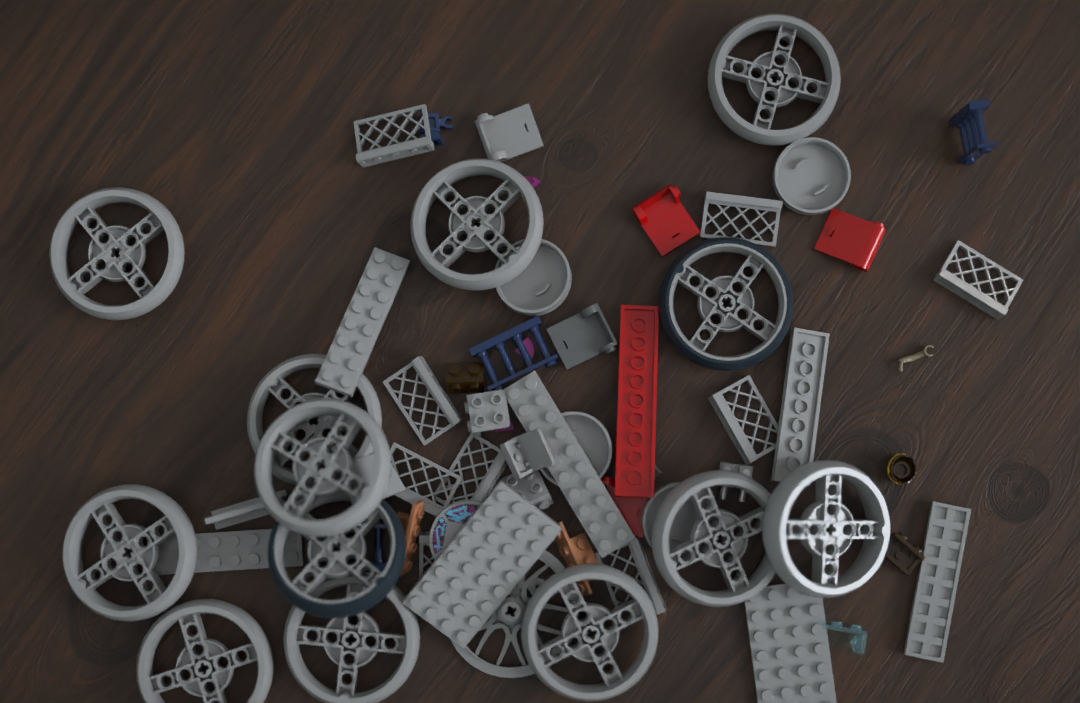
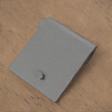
(506, 134)
(364, 468)

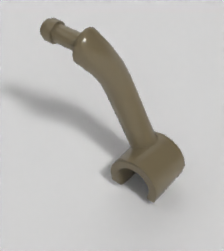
(913, 357)

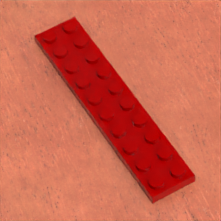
(636, 401)

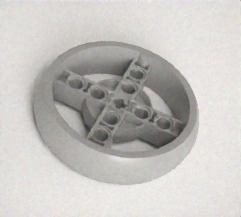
(825, 92)
(440, 187)
(84, 212)
(275, 383)
(277, 439)
(826, 528)
(669, 560)
(85, 582)
(189, 614)
(406, 644)
(540, 657)

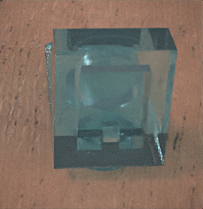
(858, 642)

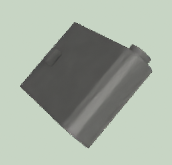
(584, 335)

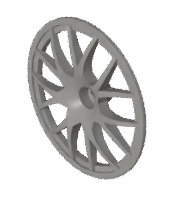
(499, 619)

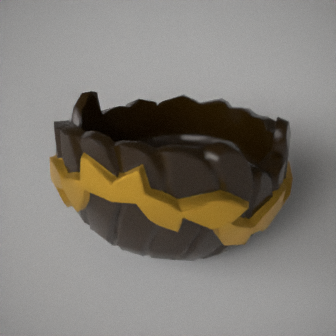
(901, 469)

